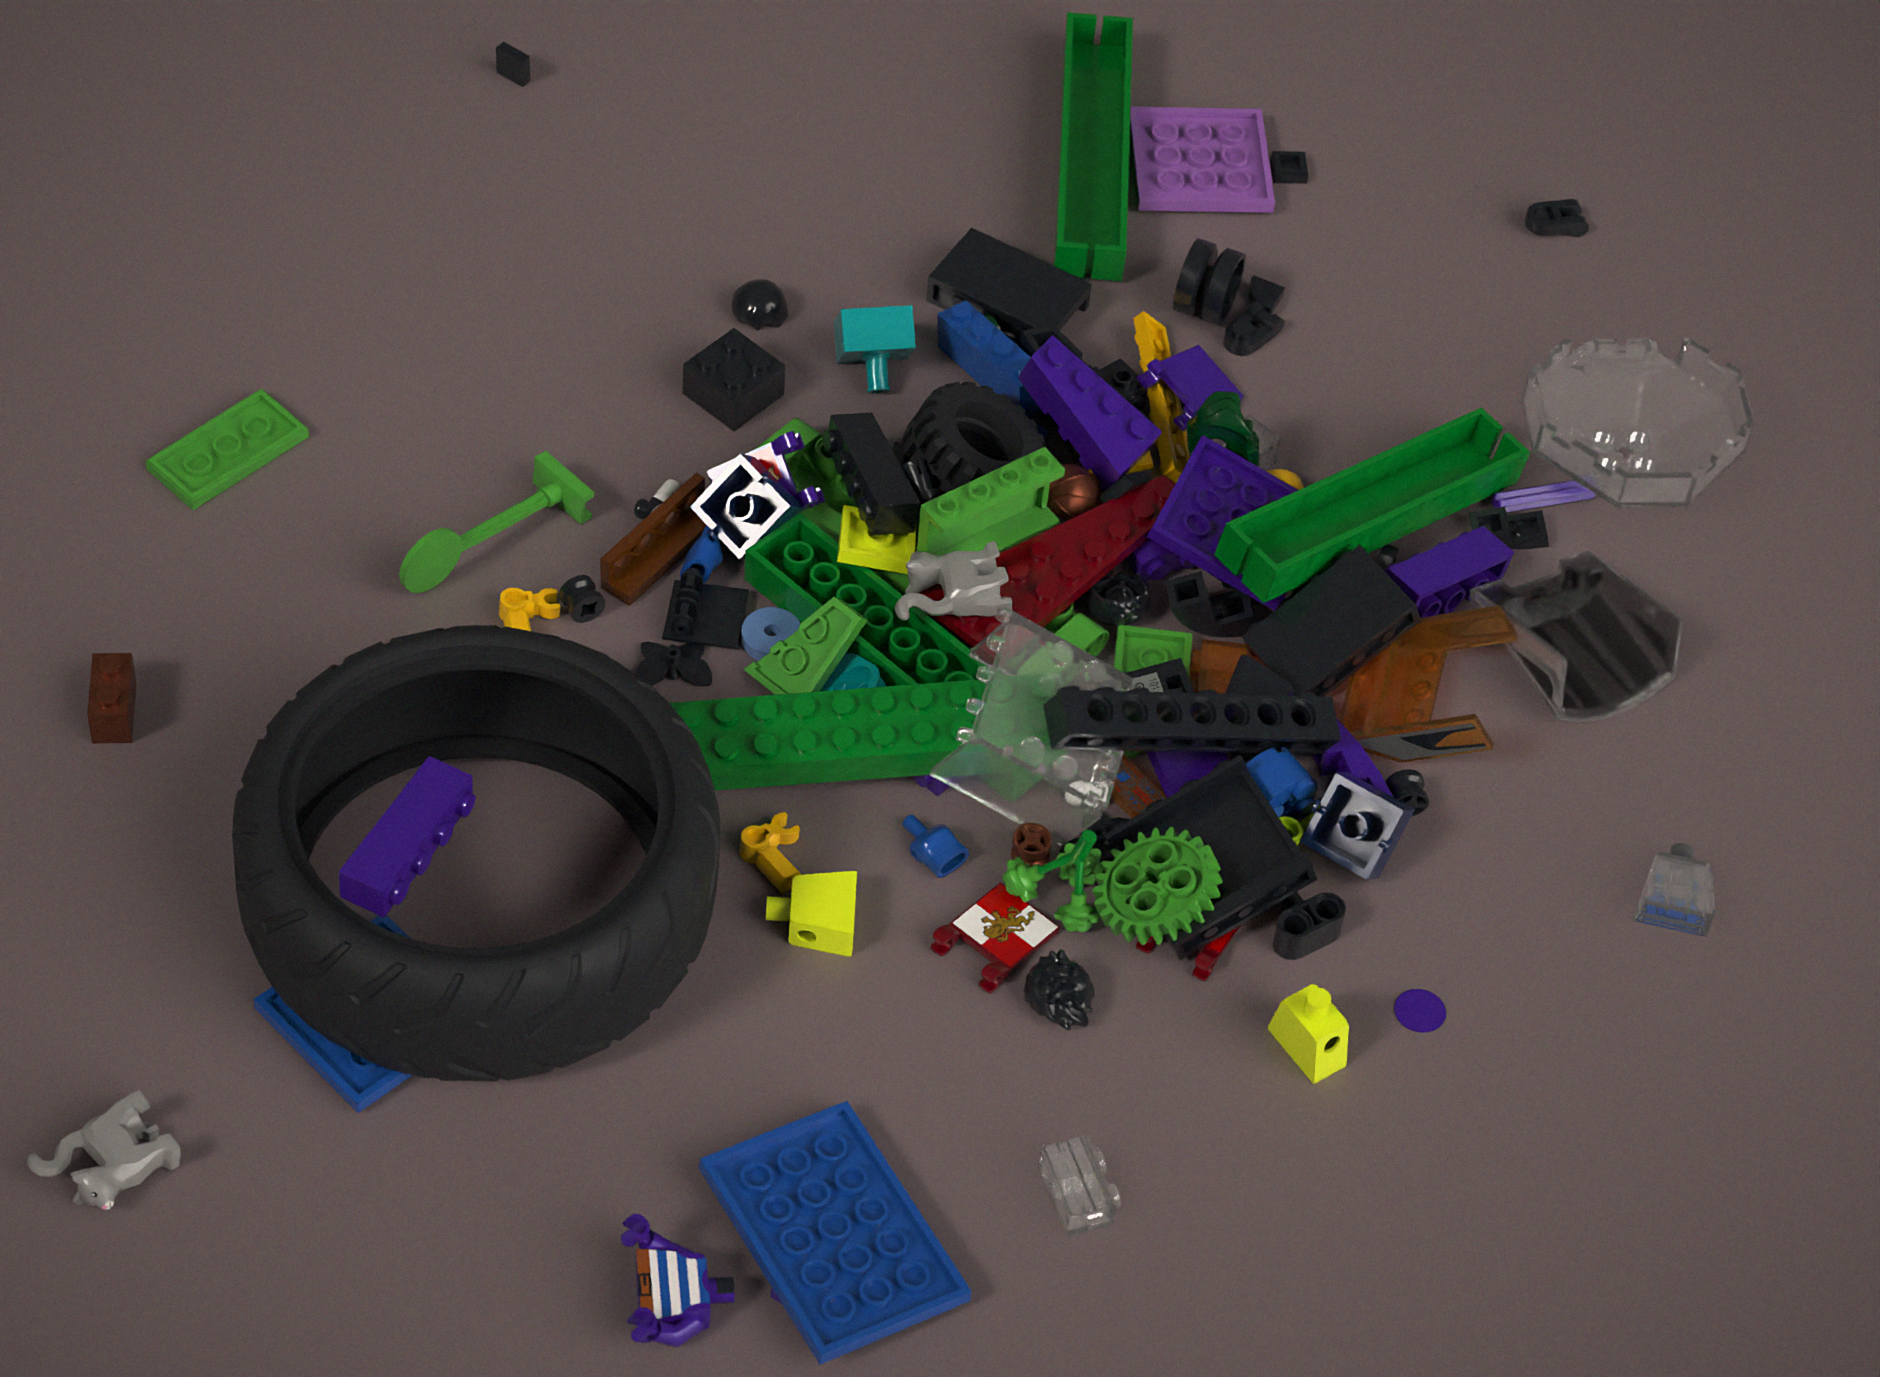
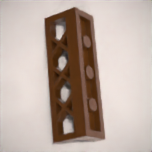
(654, 544)

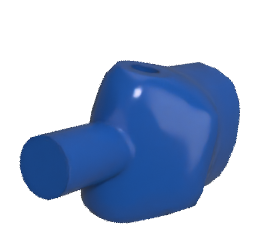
(704, 555)
(935, 847)

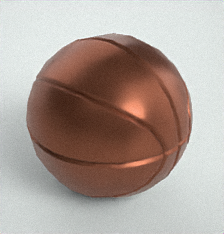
(1073, 493)

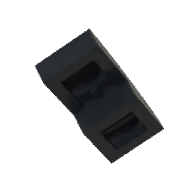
(1515, 530)

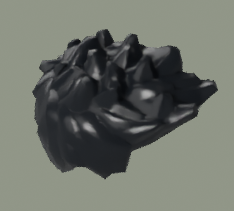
(1059, 990)

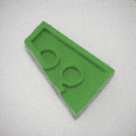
(811, 653)

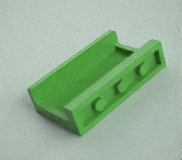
(996, 507)

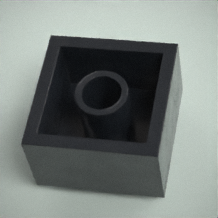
(733, 379)

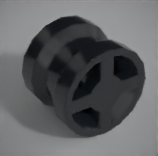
(582, 598)
(1407, 788)

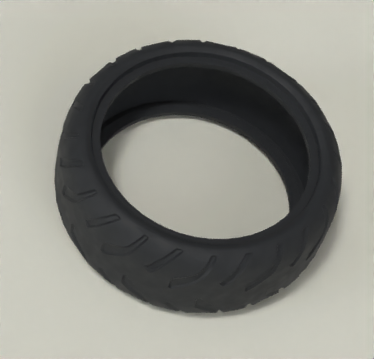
(476, 697)

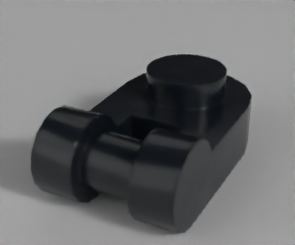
(1556, 218)
(1244, 338)

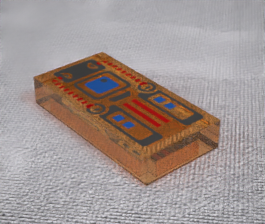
(1133, 789)

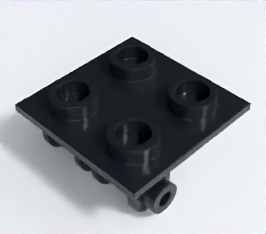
(704, 612)

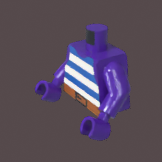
(671, 1287)

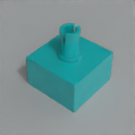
(874, 338)

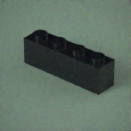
(871, 473)

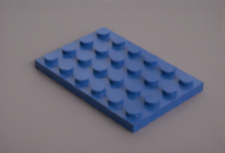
(834, 1231)

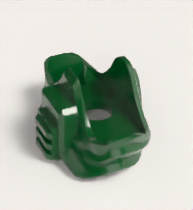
(1222, 419)

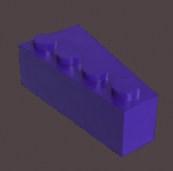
(1089, 412)
(1446, 573)

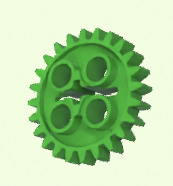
(1157, 886)

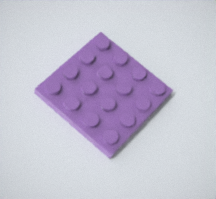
(1200, 160)

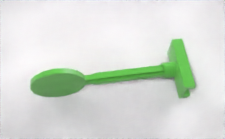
(440, 549)

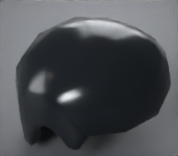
(759, 304)

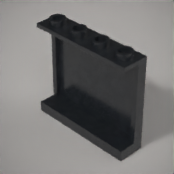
(1247, 838)

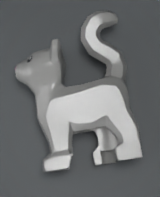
(967, 579)
(114, 1146)

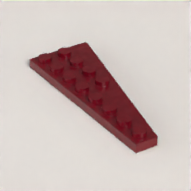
(1065, 560)

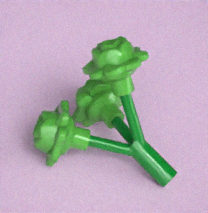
(1076, 864)

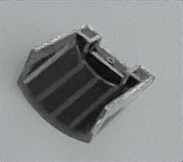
(1588, 638)

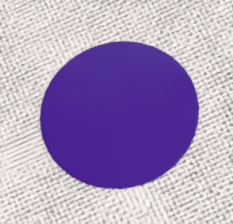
(1420, 1010)

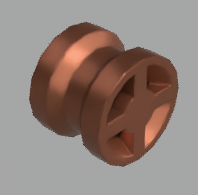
(1030, 838)

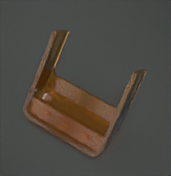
(1395, 693)

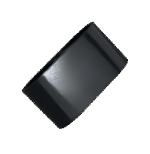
(1307, 924)

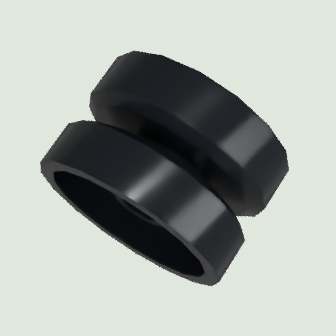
(1209, 281)

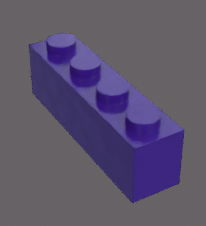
(407, 837)

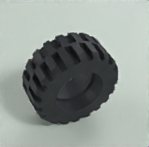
(968, 434)

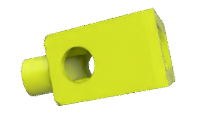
(819, 911)
(1312, 1032)

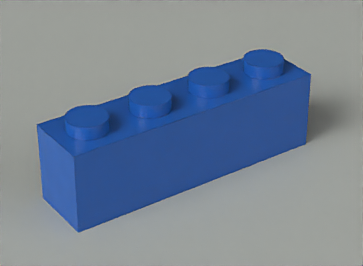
(984, 353)

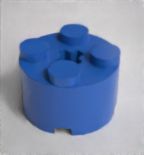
(1284, 782)

